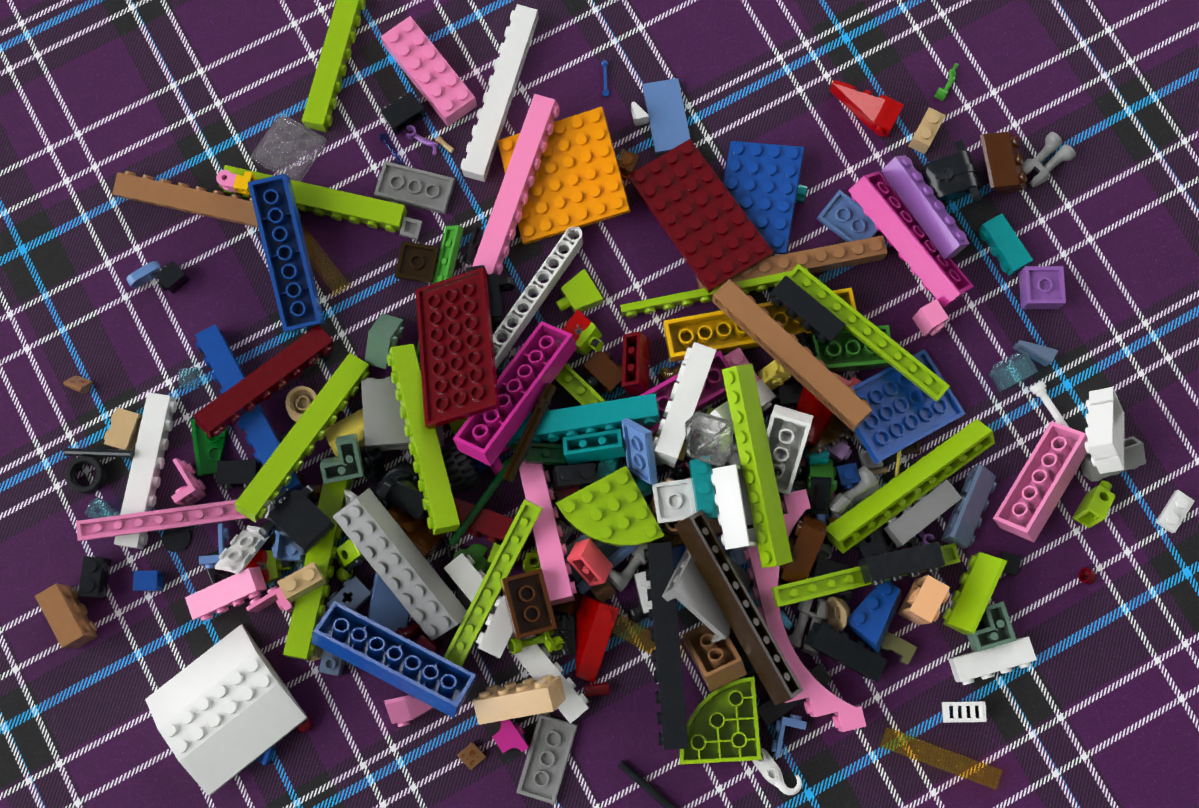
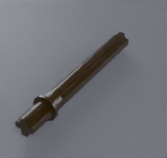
(529, 432)

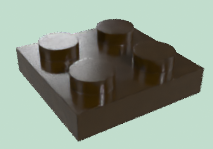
(417, 262)

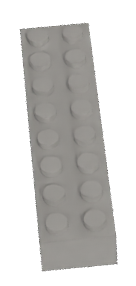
(400, 564)

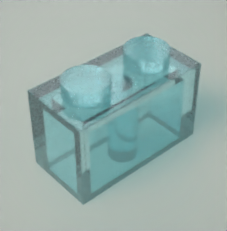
(1013, 371)

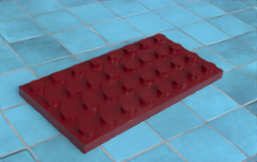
(699, 215)
(456, 348)

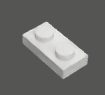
(1175, 511)

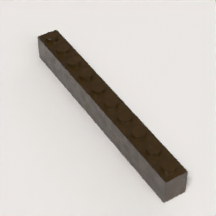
(738, 608)

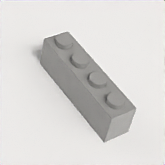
(921, 513)

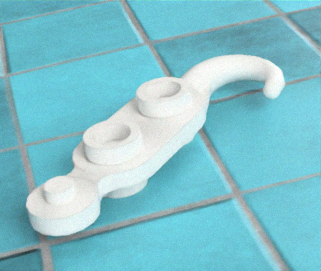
(773, 774)

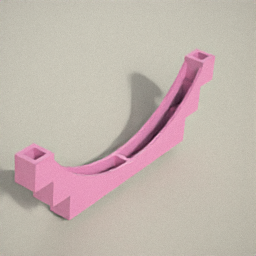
(818, 699)

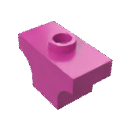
(510, 737)

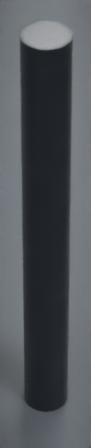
(99, 452)
(645, 785)

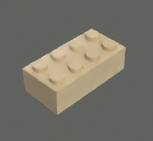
(519, 699)

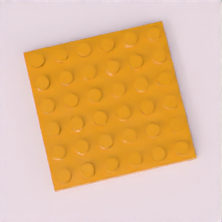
(576, 178)

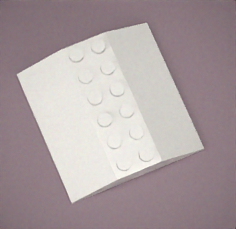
(224, 710)

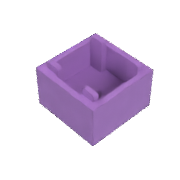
(1042, 287)

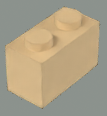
(926, 130)
(123, 430)
(302, 582)

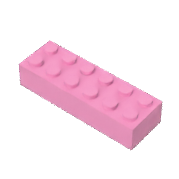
(429, 71)
(1042, 481)

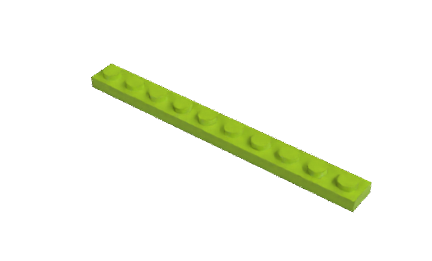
(687, 298)
(871, 335)
(837, 582)
(491, 584)

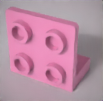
(194, 491)
(274, 595)

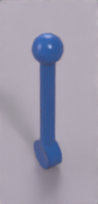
(605, 92)

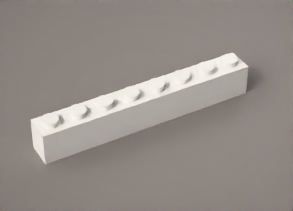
(147, 462)

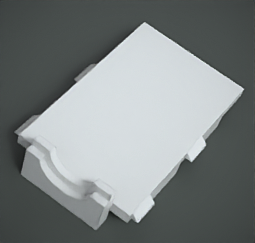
(241, 551)

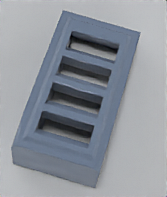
(1036, 352)

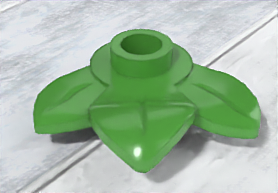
(477, 552)

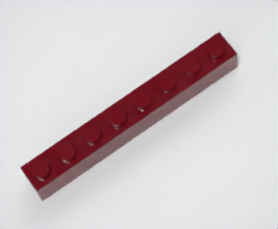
(263, 382)

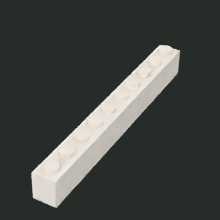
(500, 93)
(532, 657)

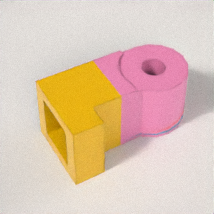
(235, 182)

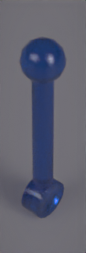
(383, 137)

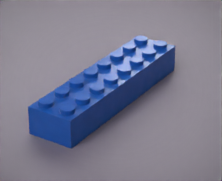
(286, 253)
(393, 659)

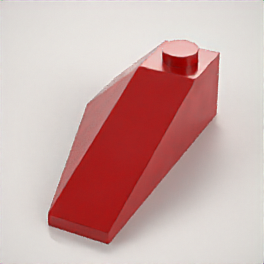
(874, 112)
(593, 632)

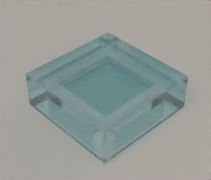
(188, 378)

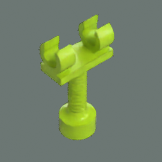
(516, 645)

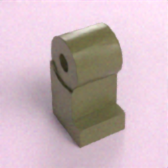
(899, 647)

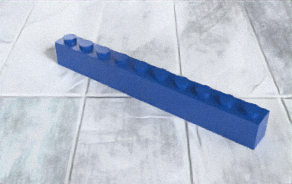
(228, 373)

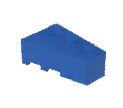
(874, 615)

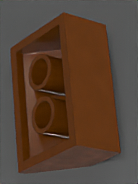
(1003, 162)

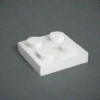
(674, 500)

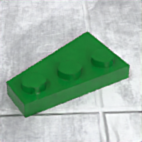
(207, 450)

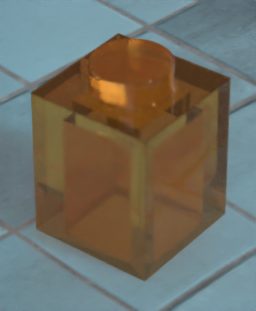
(627, 162)

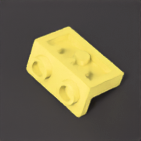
(773, 375)

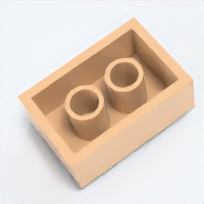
(924, 600)

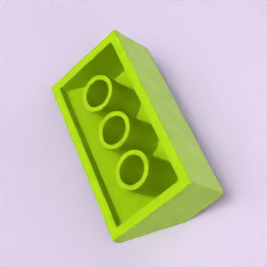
(974, 593)

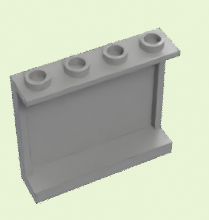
(382, 417)
(693, 592)

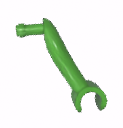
(941, 93)

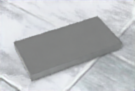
(414, 187)
(547, 759)

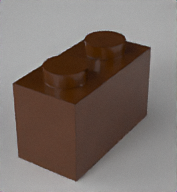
(604, 371)

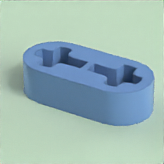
(143, 274)

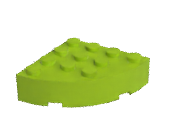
(612, 512)
(725, 726)

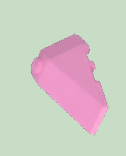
(405, 709)

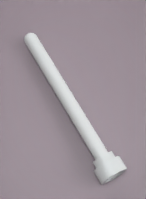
(1040, 390)

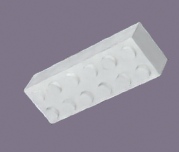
(685, 399)

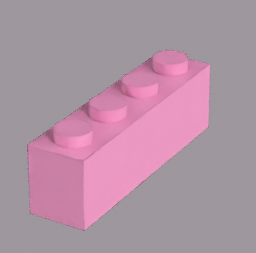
(226, 593)

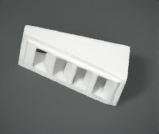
(981, 711)

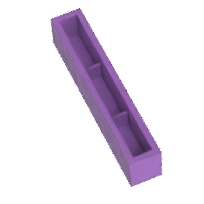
(925, 206)

